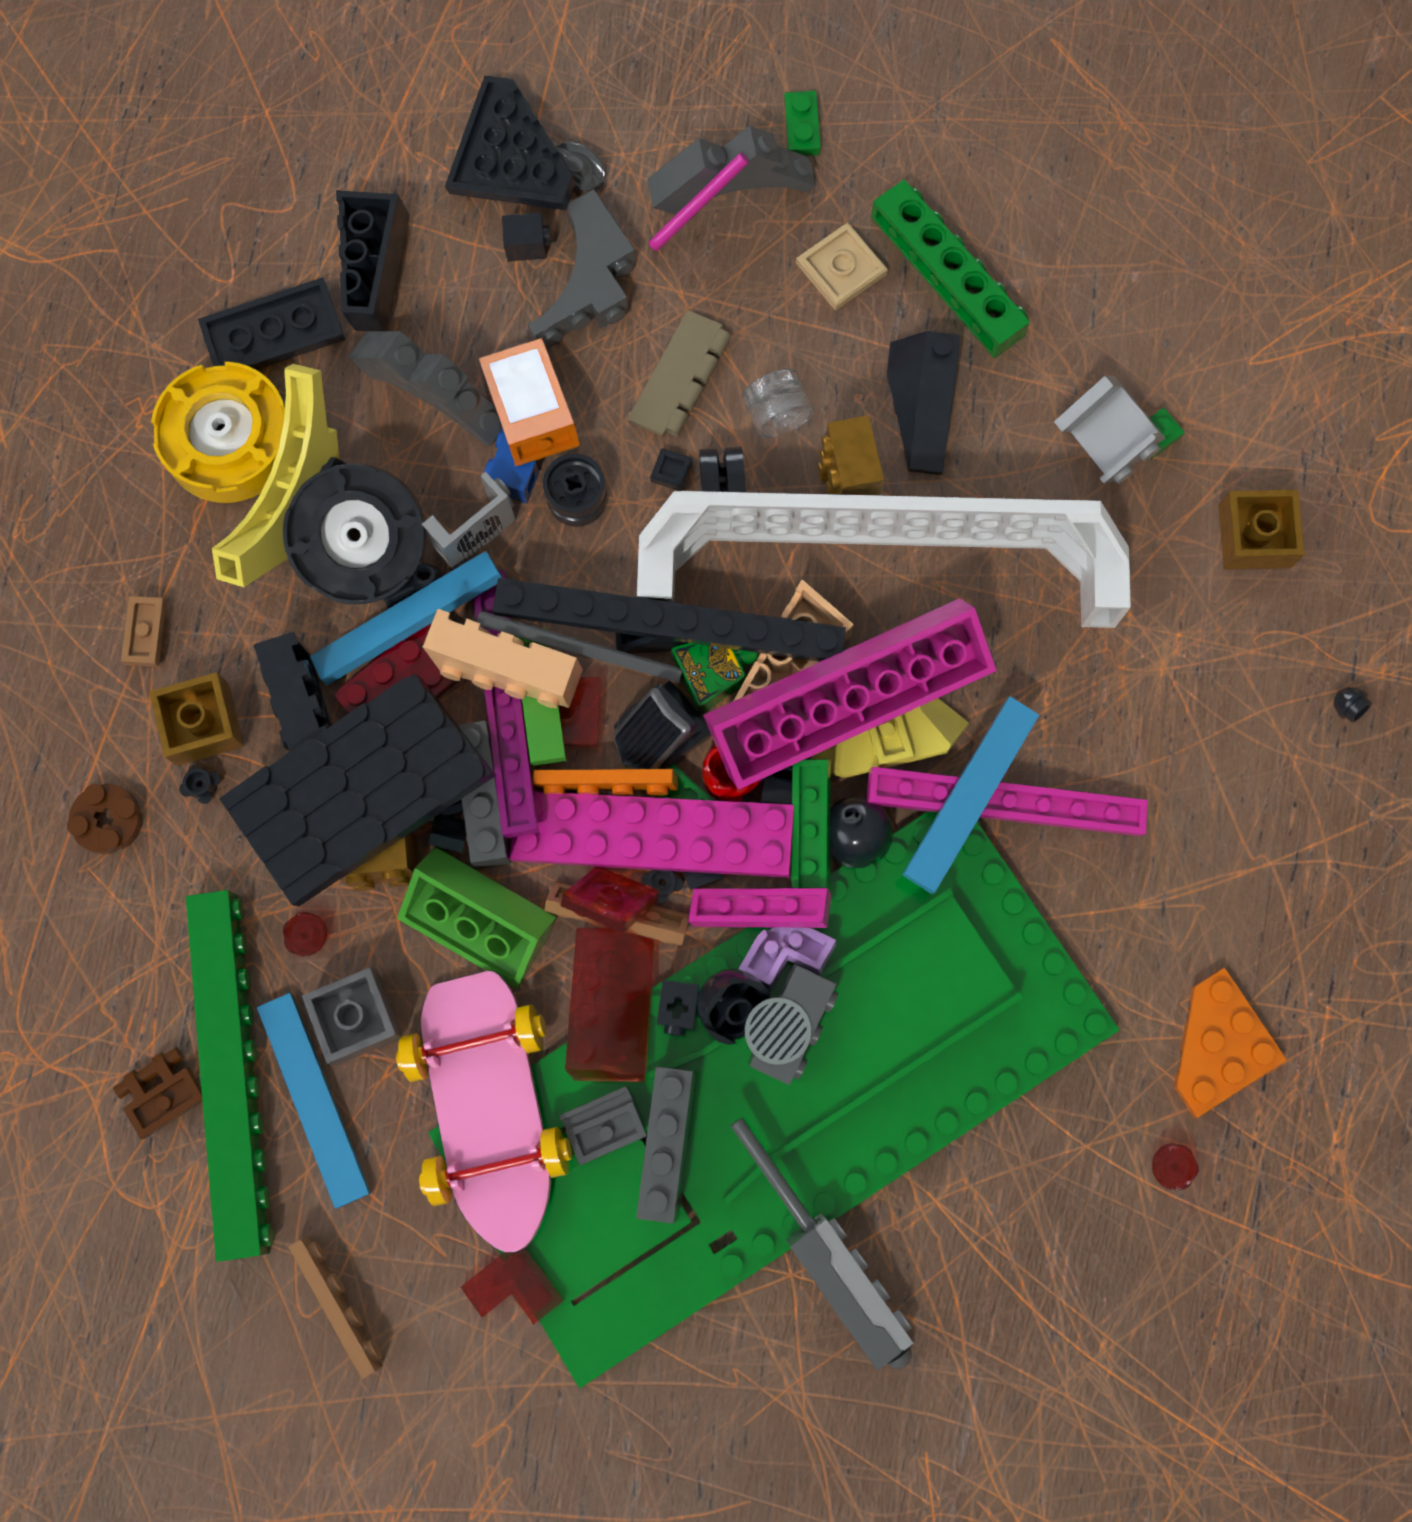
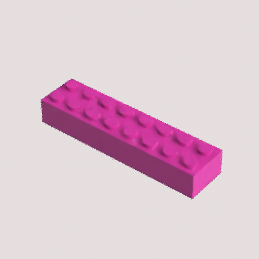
(850, 692)

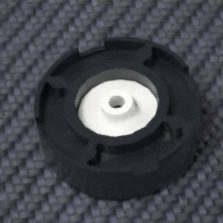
(321, 541)

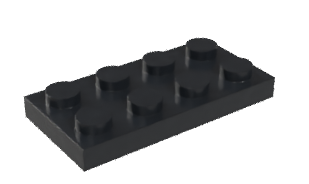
(273, 327)

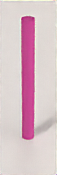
(699, 201)

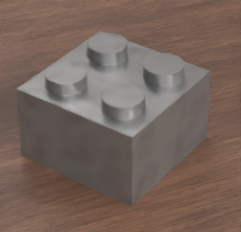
(352, 1016)

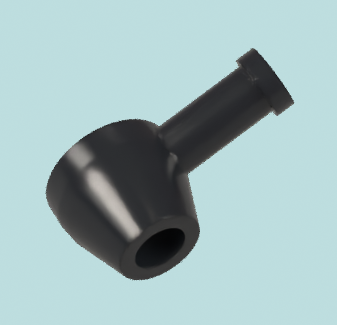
(414, 584)

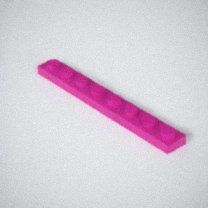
(1013, 802)

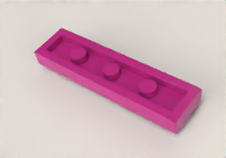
(760, 907)

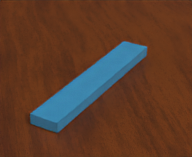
(405, 618)
(970, 795)
(313, 1101)

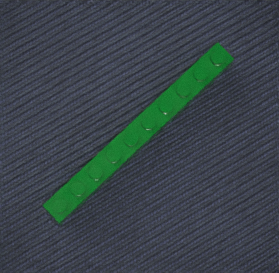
(228, 1077)

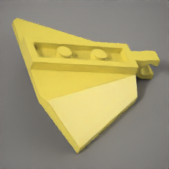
(904, 739)

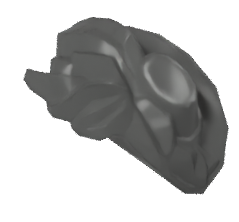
(583, 165)

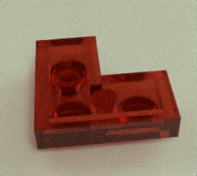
(513, 1275)

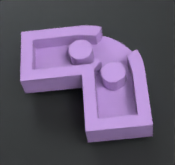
(778, 945)

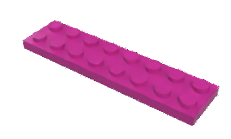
(659, 834)

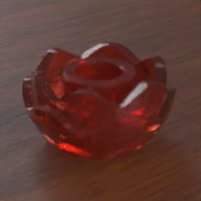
(294, 930)
(1186, 1164)

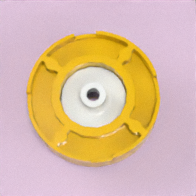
(219, 431)

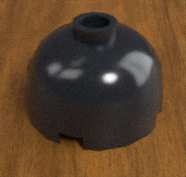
(858, 832)
(727, 1002)

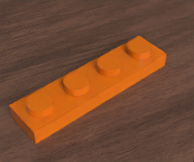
(619, 781)

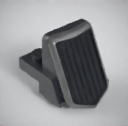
(659, 730)

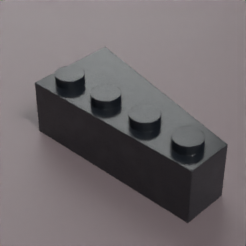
(370, 255)
(293, 689)

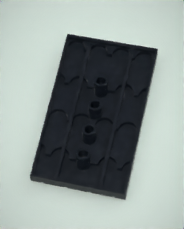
(356, 789)

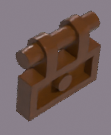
(166, 1101)

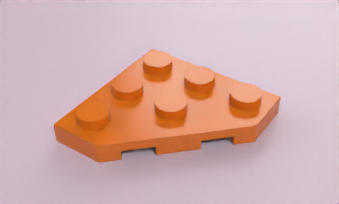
(1221, 1045)

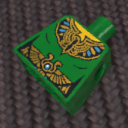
(711, 672)

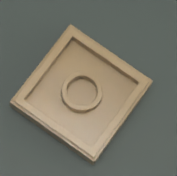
(841, 266)

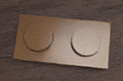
(143, 631)

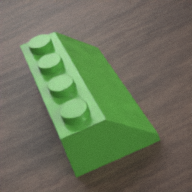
(475, 916)

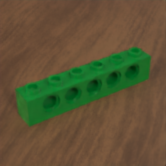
(951, 285)

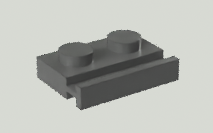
(603, 1125)

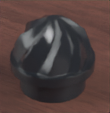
(1351, 703)

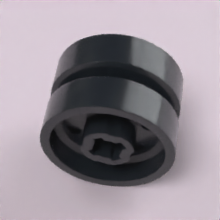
(725, 475)
(575, 490)

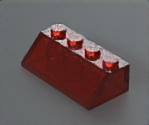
(609, 1006)

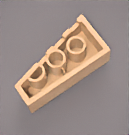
(804, 606)
(501, 662)

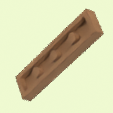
(656, 923)
(344, 1319)

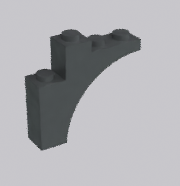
(701, 161)
(592, 288)
(431, 377)

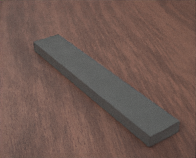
(579, 646)

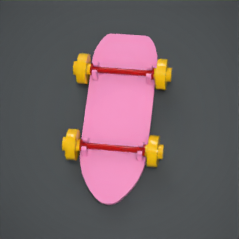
(486, 1108)

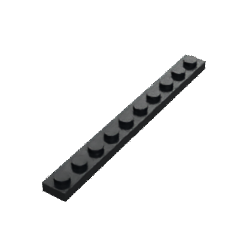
(667, 620)

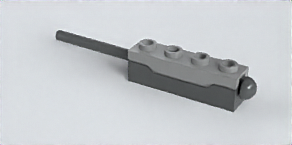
(837, 1270)

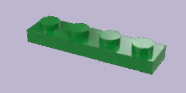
(811, 824)

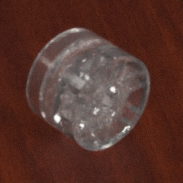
(777, 403)

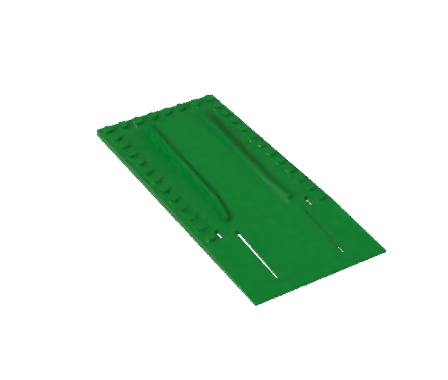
(934, 1028)

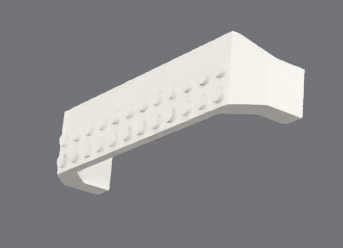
(1072, 530)

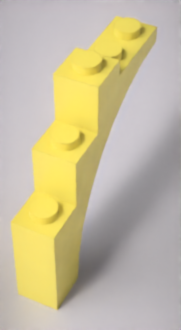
(303, 450)

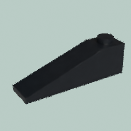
(922, 388)

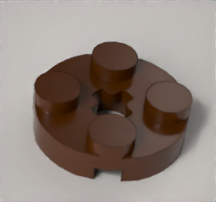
(98, 799)

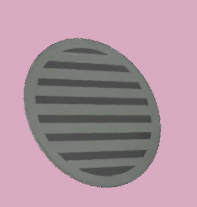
(778, 1031)

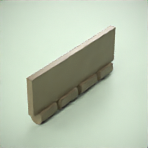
(674, 376)

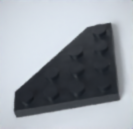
(508, 152)

